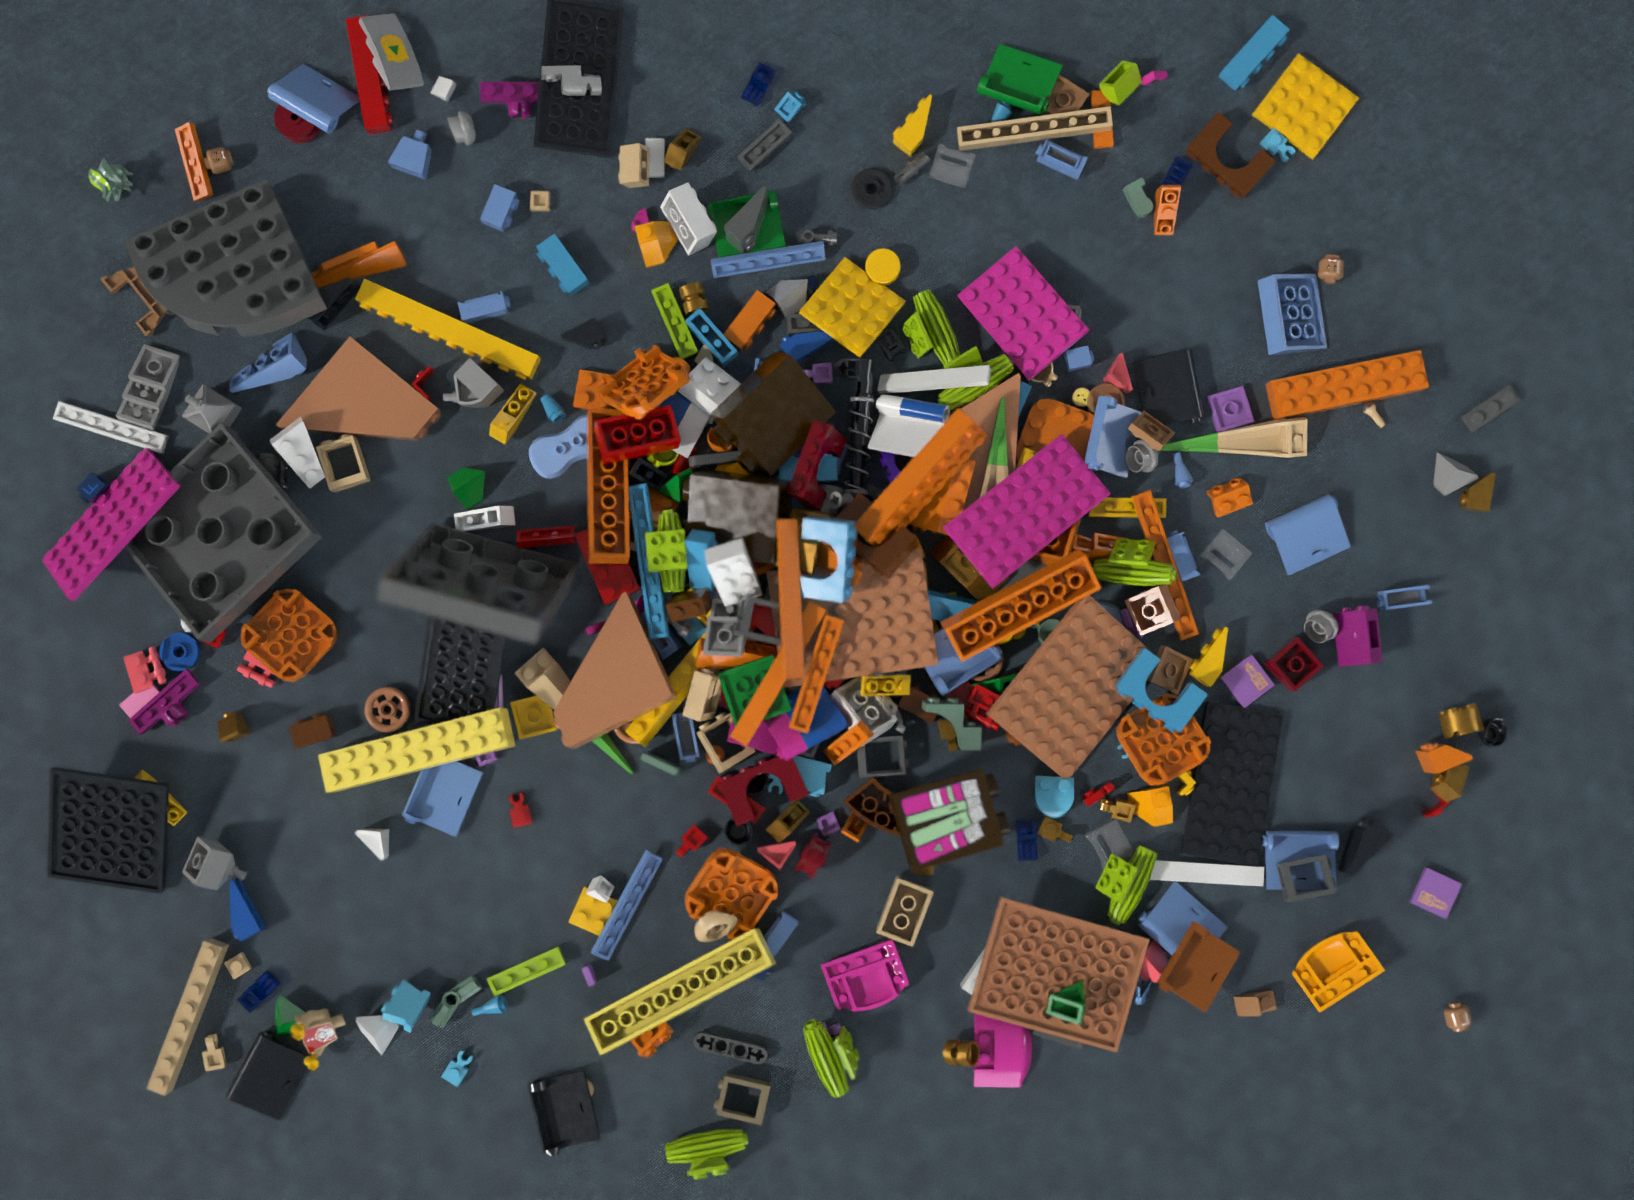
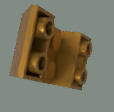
(807, 547)
(957, 563)

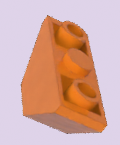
(1166, 209)

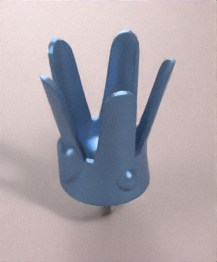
(1140, 995)

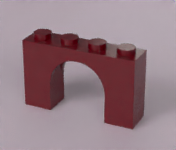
(820, 441)
(735, 787)

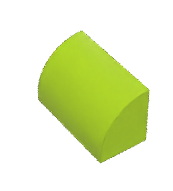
(1121, 82)

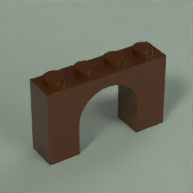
(1204, 152)
(888, 556)

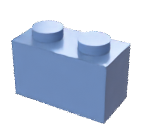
(499, 208)

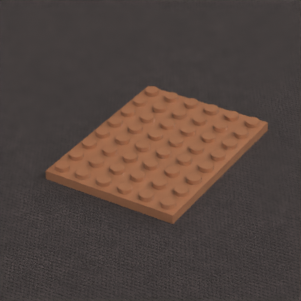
(883, 625)
(1067, 688)
(1044, 951)

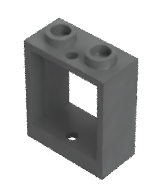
(744, 618)
(903, 762)
(1287, 882)

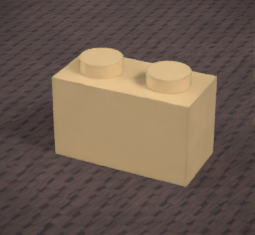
(634, 165)

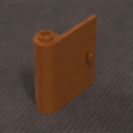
(1198, 967)

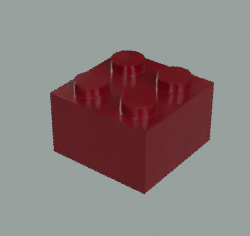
(1293, 664)

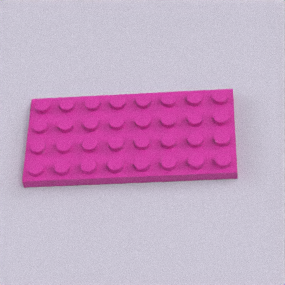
(1026, 511)
(110, 523)

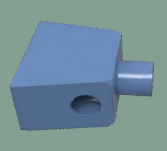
(412, 155)

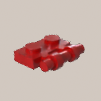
(984, 699)

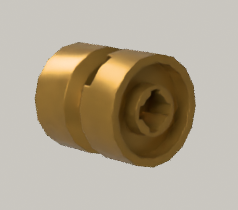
(693, 298)
(961, 1053)

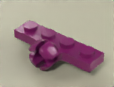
(514, 94)
(166, 704)

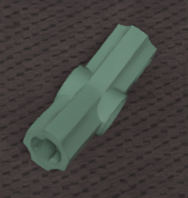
(446, 1008)

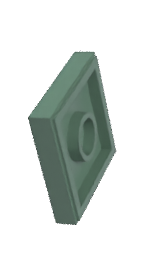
(661, 763)

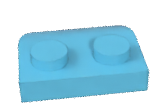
(1053, 795)

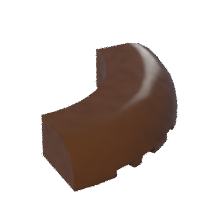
(873, 806)

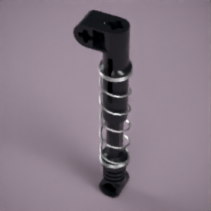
(861, 400)

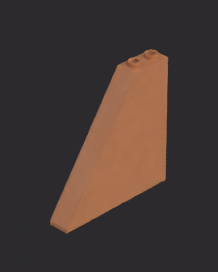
(362, 398)
(984, 413)
(615, 681)

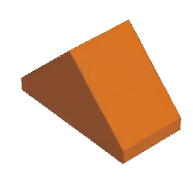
(854, 827)

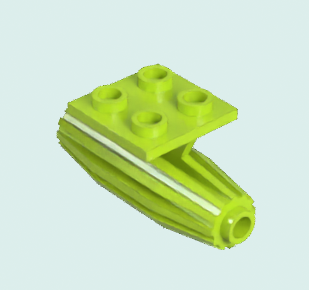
(931, 329)
(957, 397)
(668, 552)
(1132, 565)
(1126, 882)
(831, 1056)
(706, 1151)

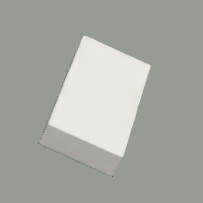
(656, 157)

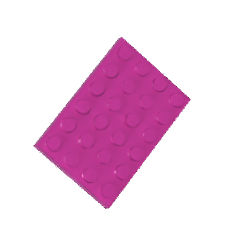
(1023, 313)

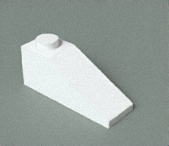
(485, 518)

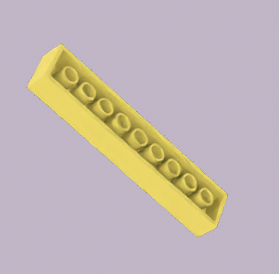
(416, 750)
(679, 991)

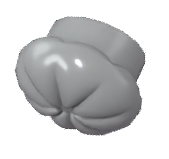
(462, 128)
(1141, 457)
(1320, 626)

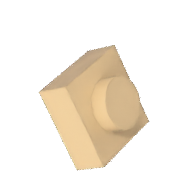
(238, 965)

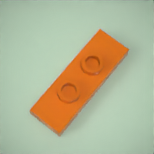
(1101, 139)

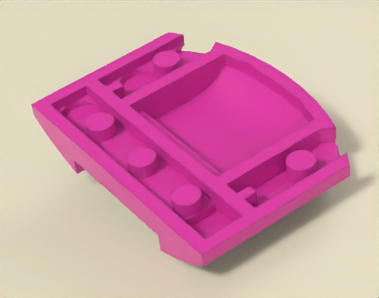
(866, 977)
(1003, 1052)

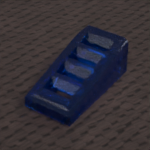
(1181, 164)

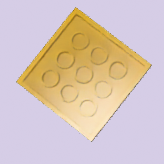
(1305, 106)
(852, 307)

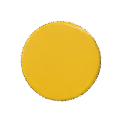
(883, 266)

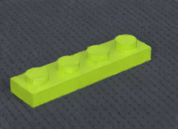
(674, 321)
(526, 971)

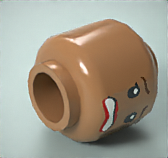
(218, 160)
(1331, 269)
(1457, 1016)

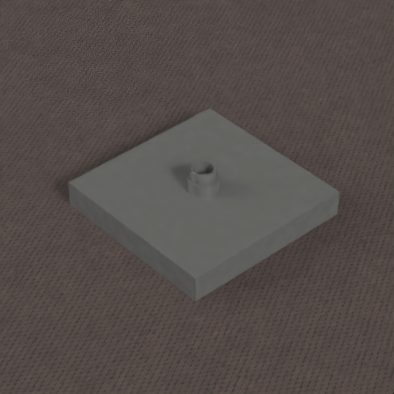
(220, 535)
(479, 582)

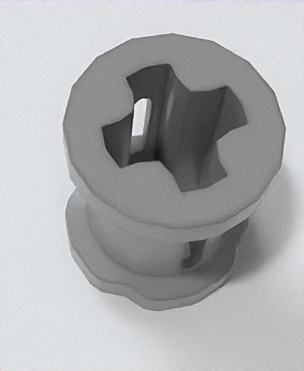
(839, 500)

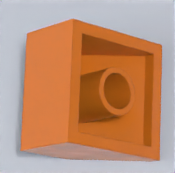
(1439, 757)

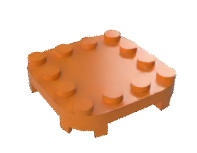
(644, 382)
(1051, 419)
(289, 635)
(1156, 750)
(732, 887)

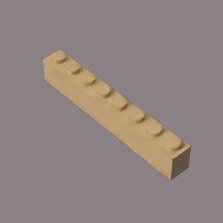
(1034, 128)
(187, 1016)

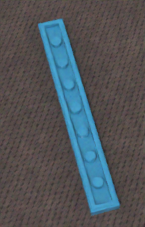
(650, 581)

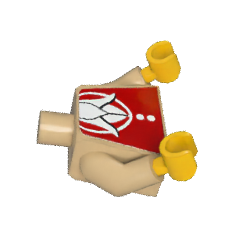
(317, 1032)

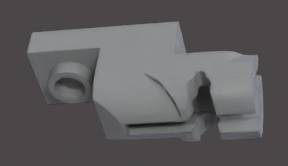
(571, 80)

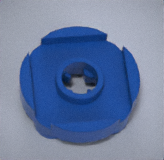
(188, 659)

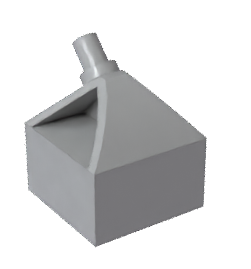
(473, 387)
(210, 409)
(211, 864)

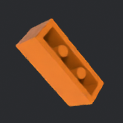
(750, 321)

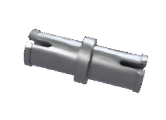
(912, 168)

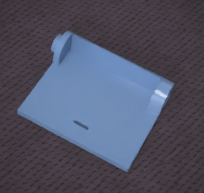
(312, 97)
(1110, 437)
(1306, 531)
(951, 671)
(438, 795)
(1295, 845)
(1174, 914)

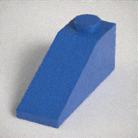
(804, 344)
(243, 914)

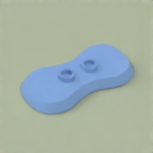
(557, 452)

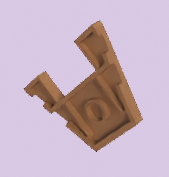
(150, 320)

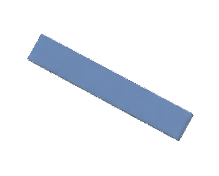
(768, 259)
(627, 905)

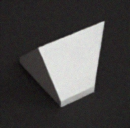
(376, 840)
(377, 1031)

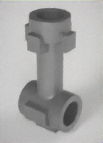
(809, 237)
(684, 629)

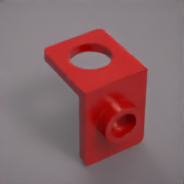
(420, 378)
(1437, 808)

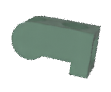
(1137, 199)

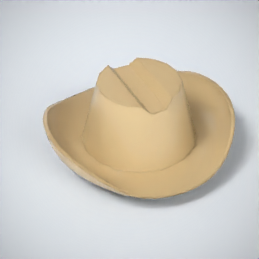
(714, 926)

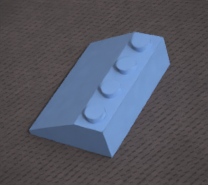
(1292, 313)

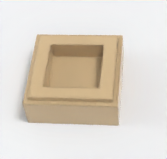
(540, 201)

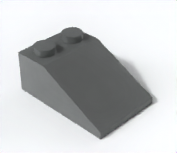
(746, 223)

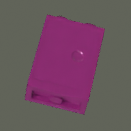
(1358, 636)

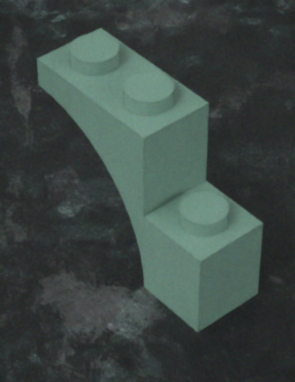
(967, 733)

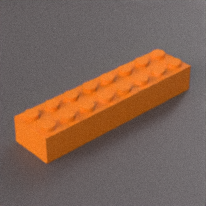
(1347, 385)
(921, 478)
(606, 500)
(1021, 605)

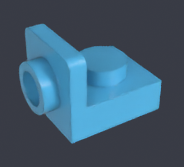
(790, 105)

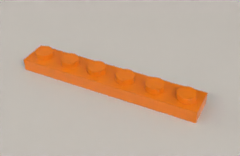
(816, 674)

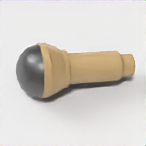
(1370, 409)

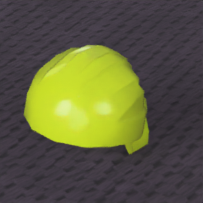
(663, 458)

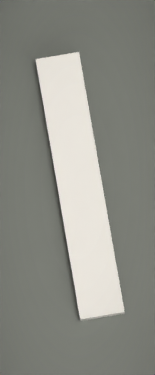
(934, 379)
(110, 427)
(1208, 873)

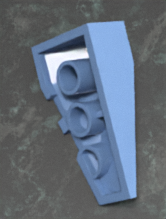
(279, 364)

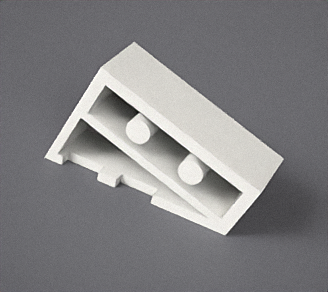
(297, 450)

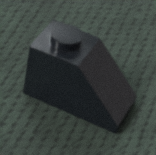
(586, 335)
(648, 474)

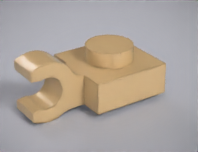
(213, 1057)

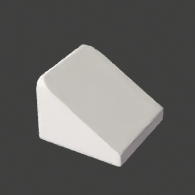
(443, 88)
(600, 889)

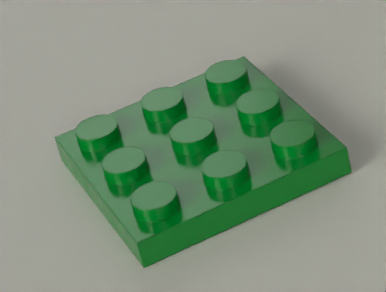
(742, 683)

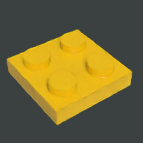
(532, 717)
(591, 913)

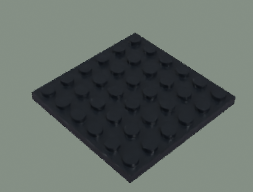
(107, 830)

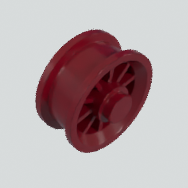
(293, 126)
(813, 856)

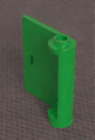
(1020, 79)
(771, 231)

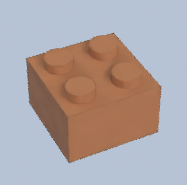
(1152, 609)

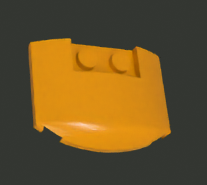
(1336, 968)

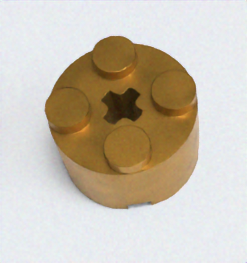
(1460, 721)

